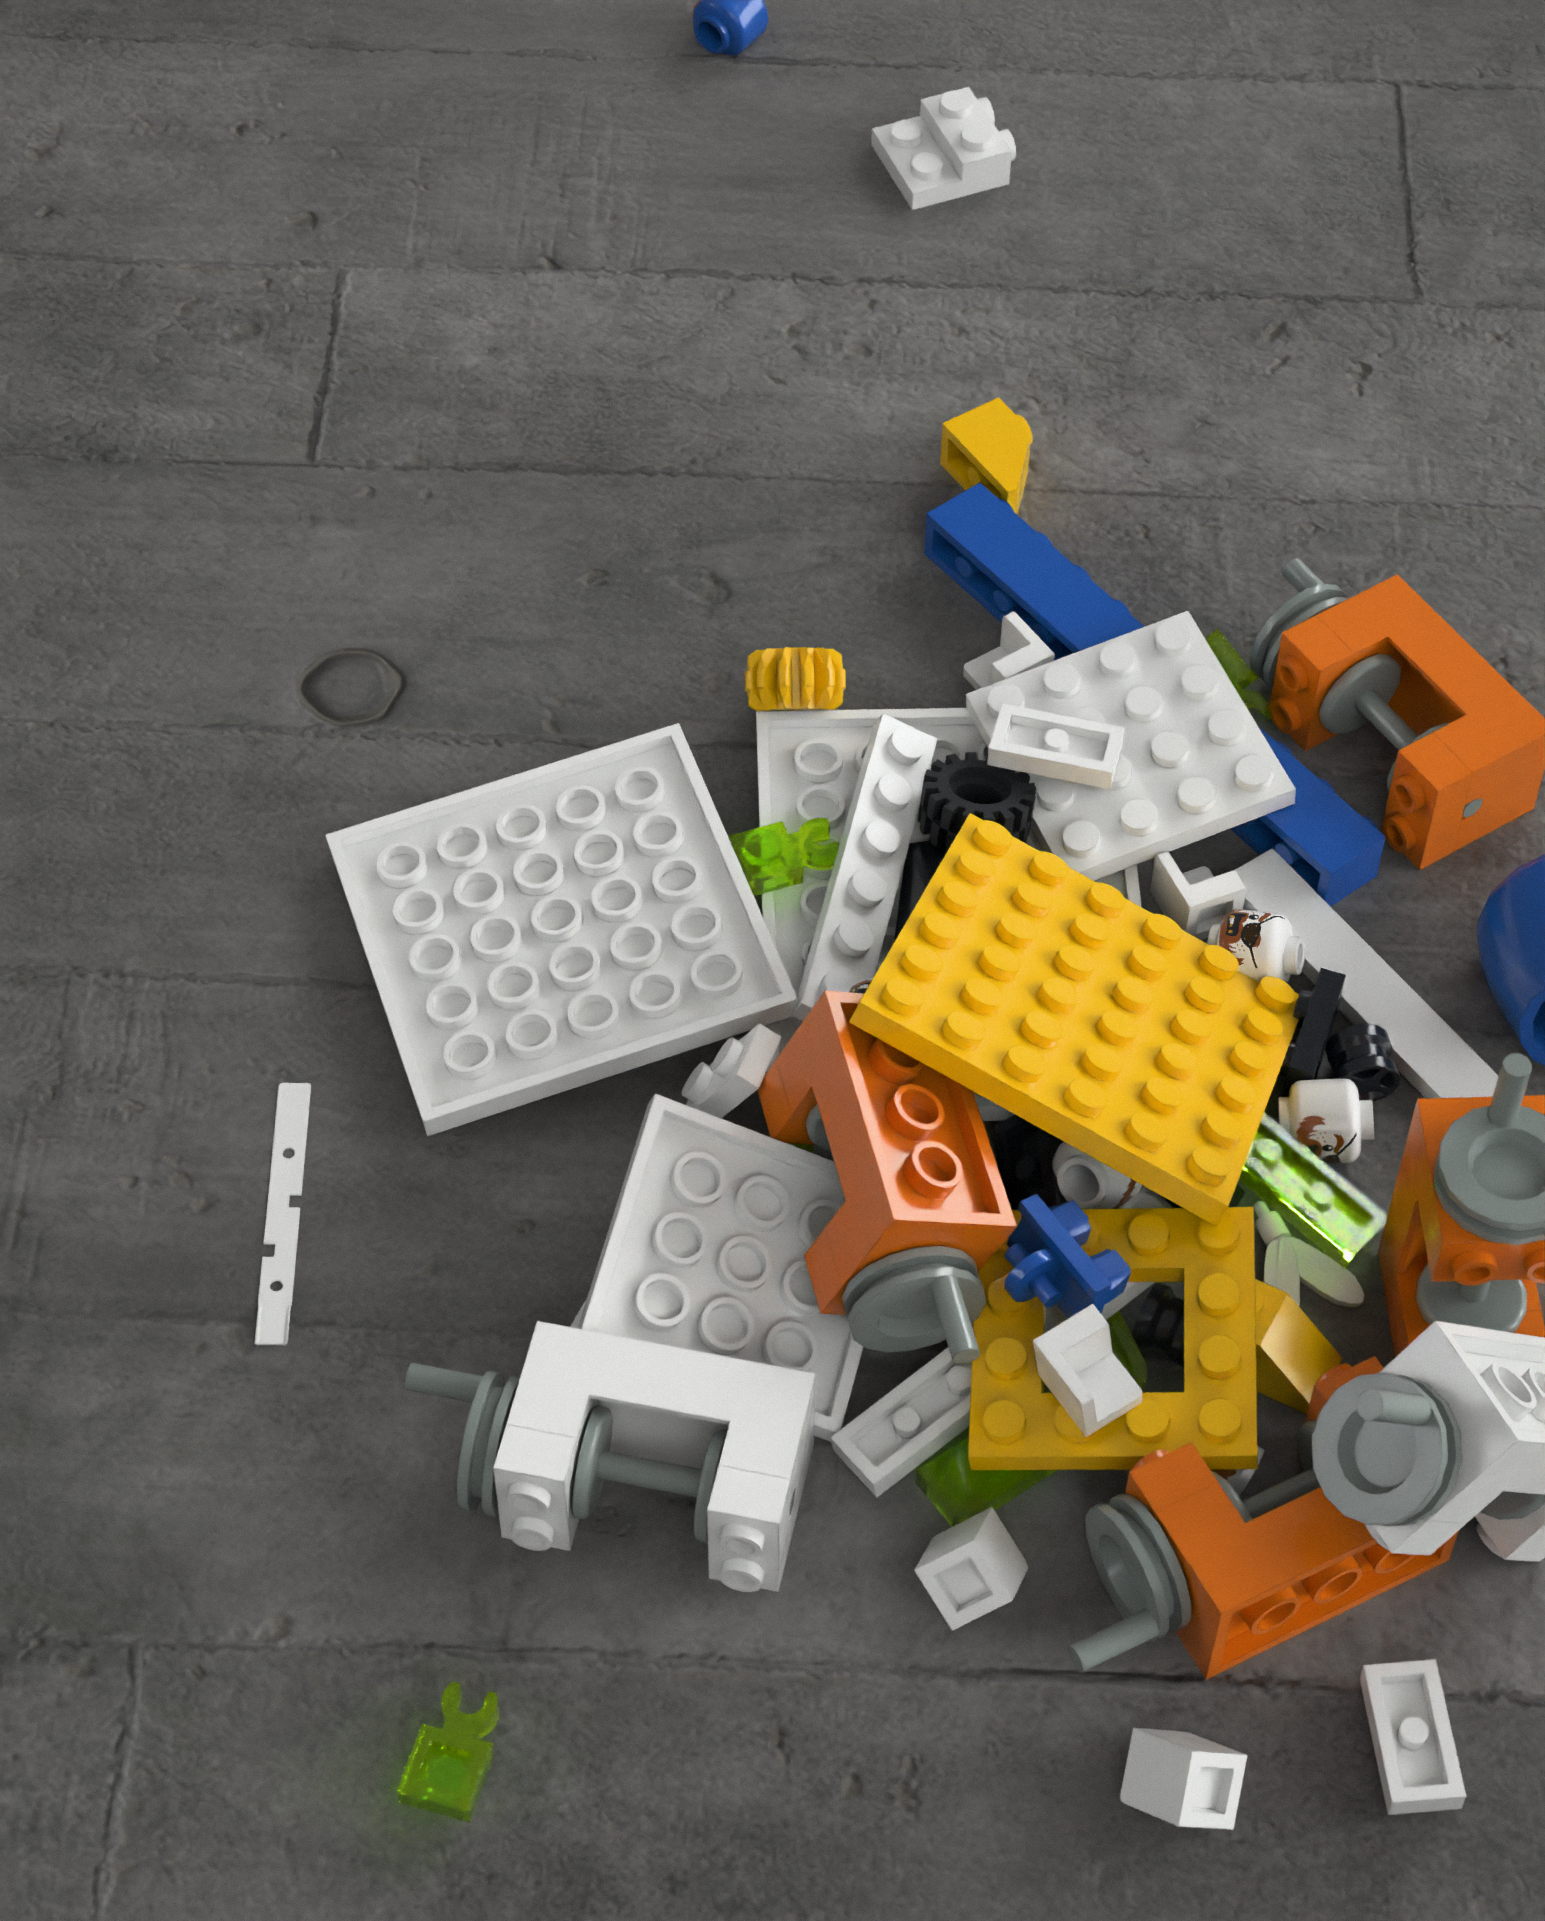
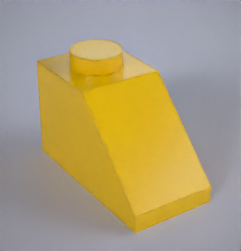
(988, 448)
(1288, 1349)

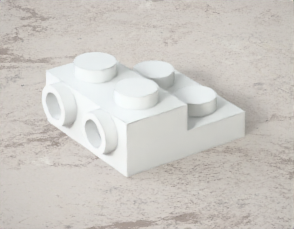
(946, 149)

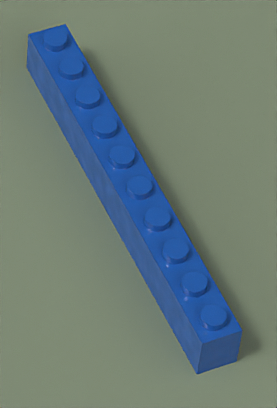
(1019, 570)

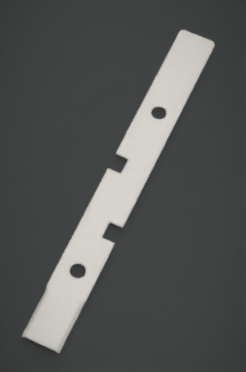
(282, 1220)

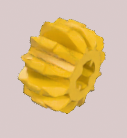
(795, 679)

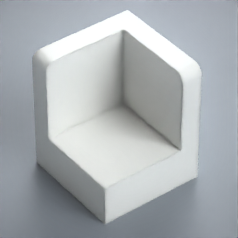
(1018, 652)
(1196, 896)
(1084, 1372)
(972, 1568)
(1183, 1778)

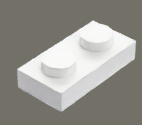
(1055, 746)
(733, 1074)
(1412, 1737)

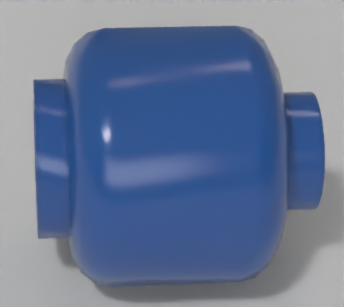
(729, 24)

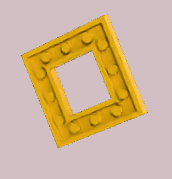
(1027, 1429)

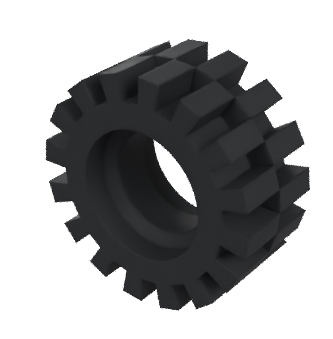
(973, 787)

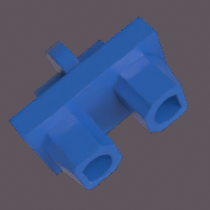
(1053, 1264)

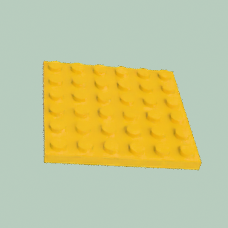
(1084, 1016)

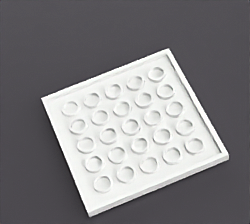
(558, 928)

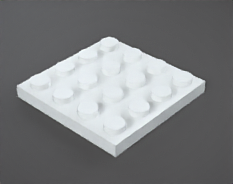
(1186, 756)
(716, 1248)

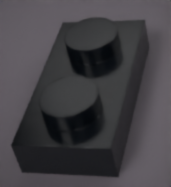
(1316, 1020)
(1026, 1161)

